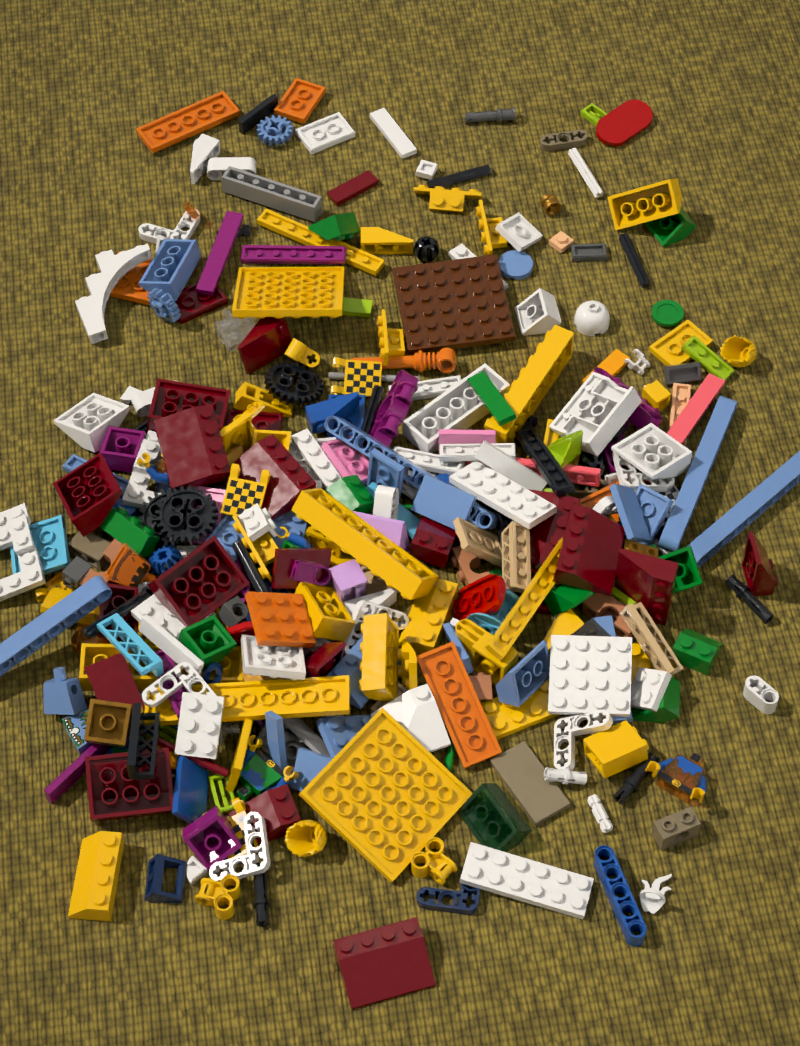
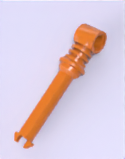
(444, 360)

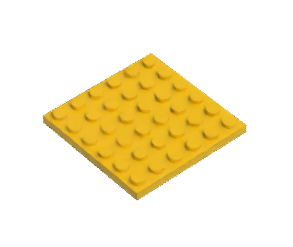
(289, 292)
(385, 794)

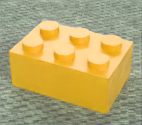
(326, 611)

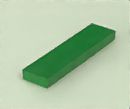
(491, 398)

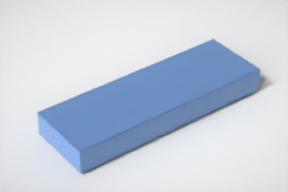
(450, 634)
(276, 739)

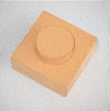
(561, 242)

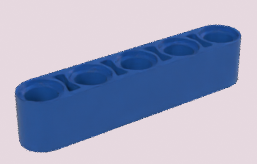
(623, 904)

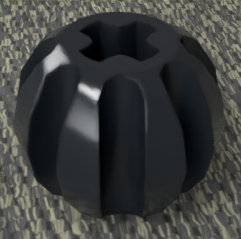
(426, 248)
(593, 461)

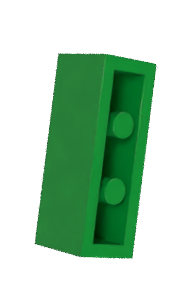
(130, 531)

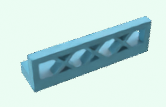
(132, 641)

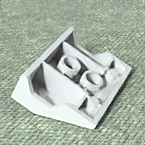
(598, 411)

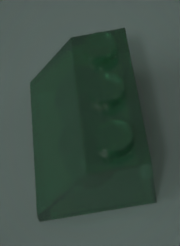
(493, 818)

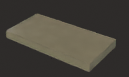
(525, 780)

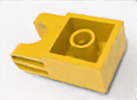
(474, 642)

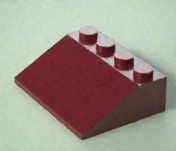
(176, 396)
(192, 448)
(286, 474)
(89, 493)
(548, 532)
(589, 551)
(647, 581)
(199, 583)
(116, 797)
(383, 963)

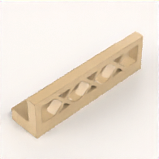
(516, 557)
(648, 641)

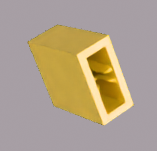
(616, 749)

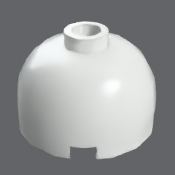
(592, 318)

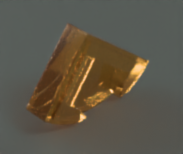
(188, 207)

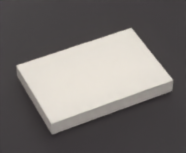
(325, 133)

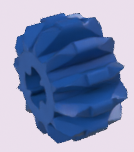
(164, 559)

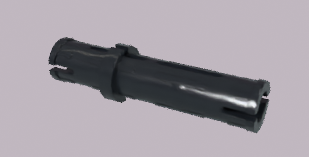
(743, 592)
(631, 784)
(261, 902)

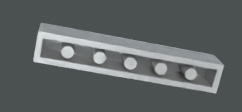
(272, 193)

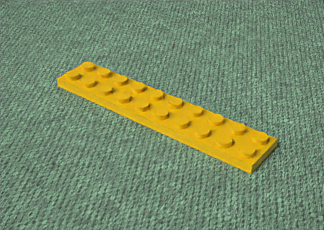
(283, 696)
(510, 719)

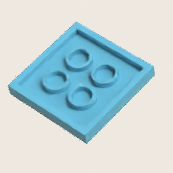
(51, 544)

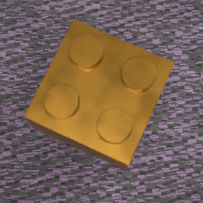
(108, 723)

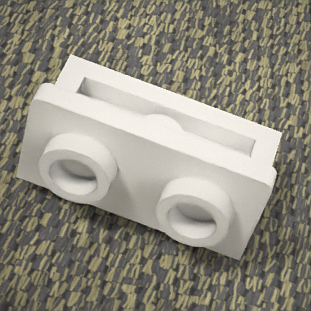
(257, 522)

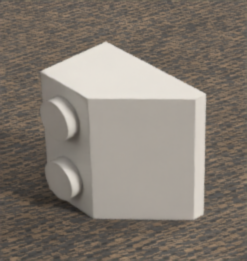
(537, 313)

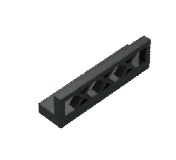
(136, 741)

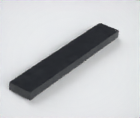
(545, 462)

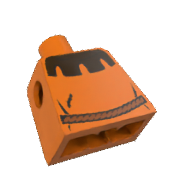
(129, 568)

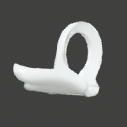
(652, 898)

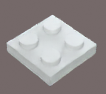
(518, 232)
(649, 688)

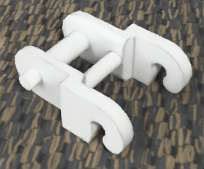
(640, 370)

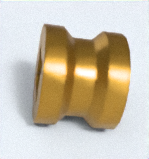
(550, 204)

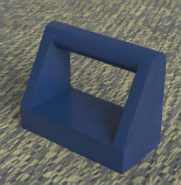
(154, 880)

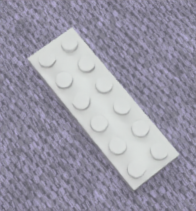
(503, 494)
(526, 880)

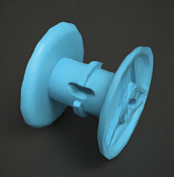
(492, 622)

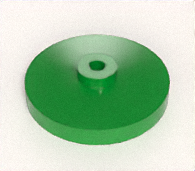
(667, 313)

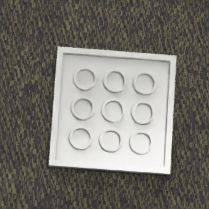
(590, 675)

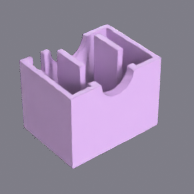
(348, 580)

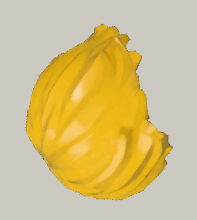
(738, 351)
(306, 838)

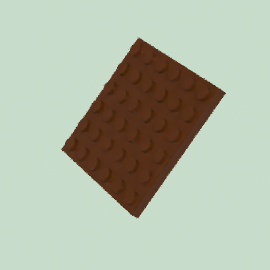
(453, 304)

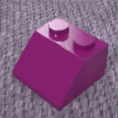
(122, 447)
(211, 837)

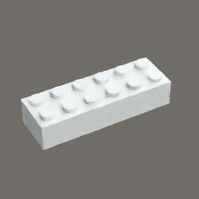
(453, 409)

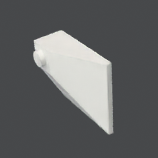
(90, 420)
(654, 453)
(420, 717)

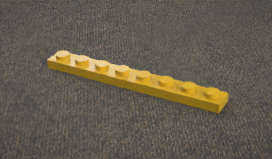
(302, 234)
(524, 607)

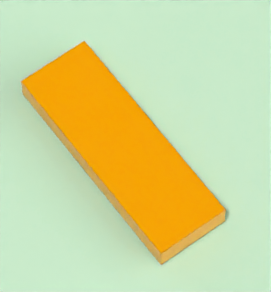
(612, 364)

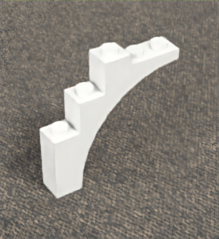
(112, 269)

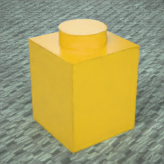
(656, 395)

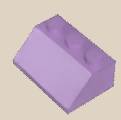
(391, 528)

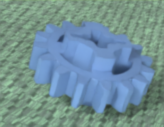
(274, 130)
(164, 305)

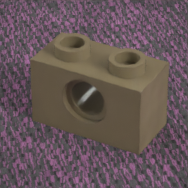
(675, 828)

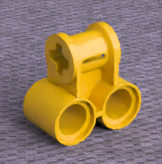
(299, 351)
(436, 863)
(215, 894)

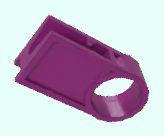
(307, 571)

